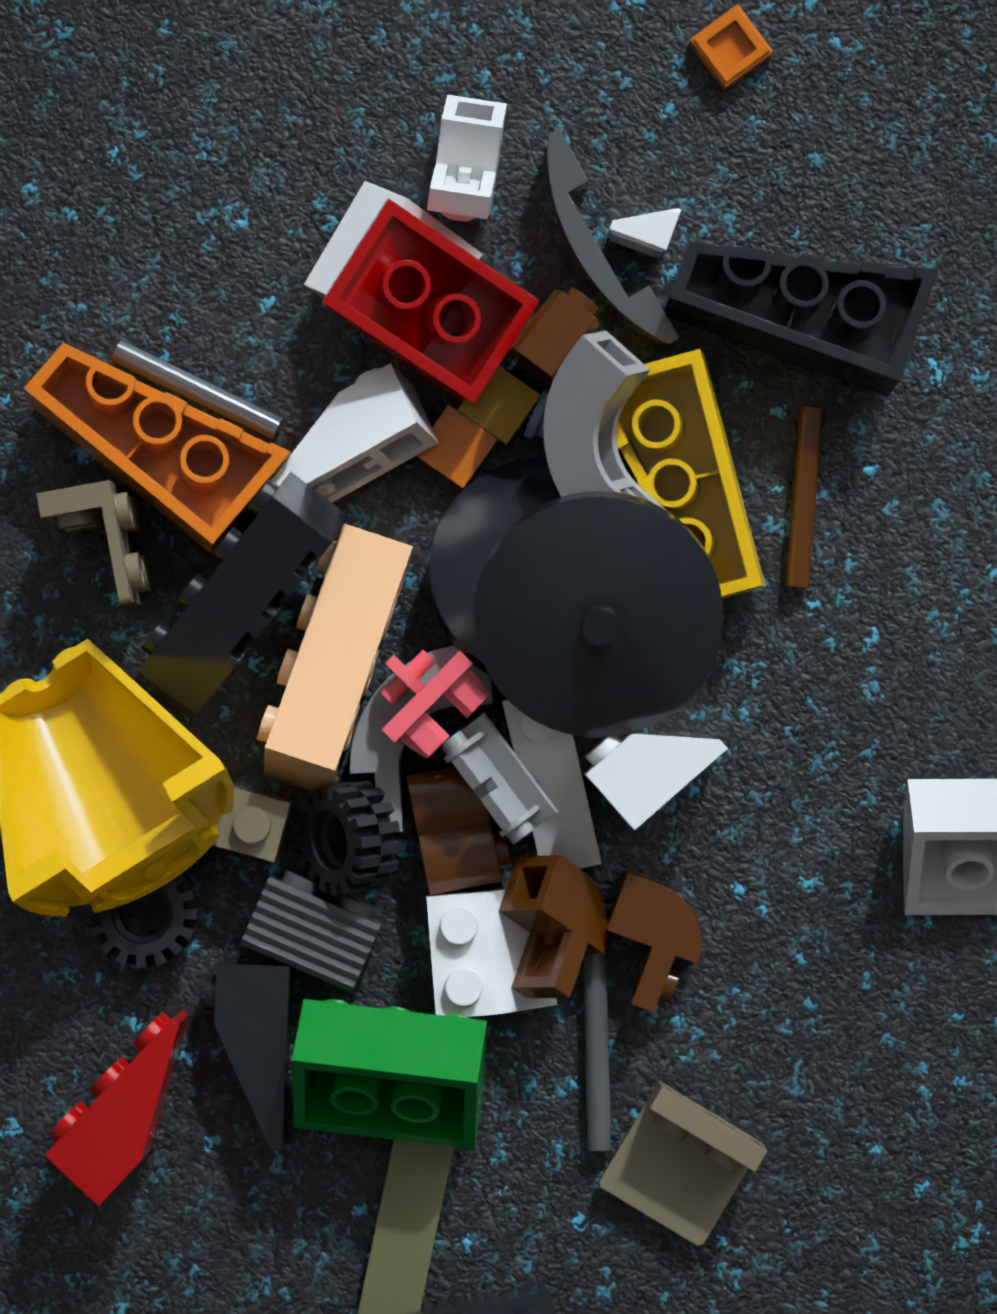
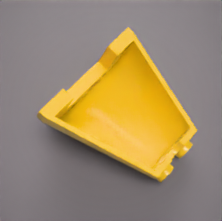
(100, 788)

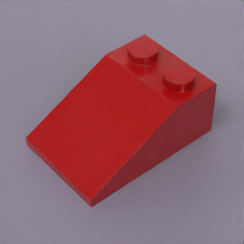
(429, 303)

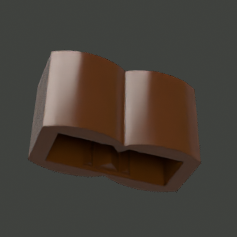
(554, 333)
(455, 832)

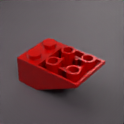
(111, 1137)

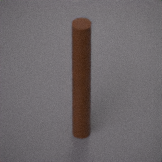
(803, 497)

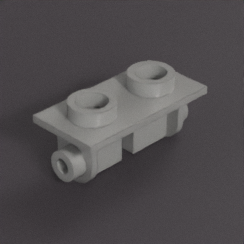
(498, 778)

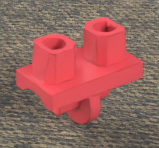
(412, 721)

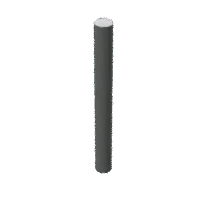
(596, 1052)

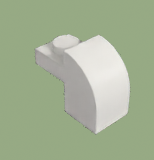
(467, 158)

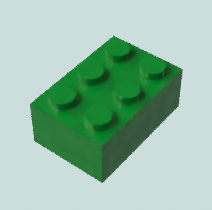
(388, 1073)

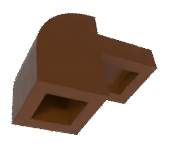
(564, 922)
(664, 923)

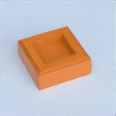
(730, 47)
(460, 447)

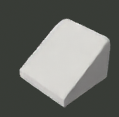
(646, 232)

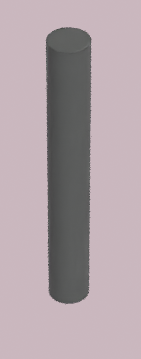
(196, 390)

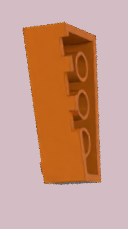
(166, 451)

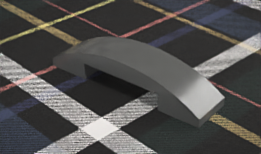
(638, 312)

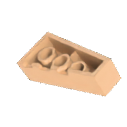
(334, 659)

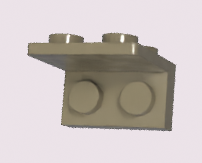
(80, 510)
(681, 1163)

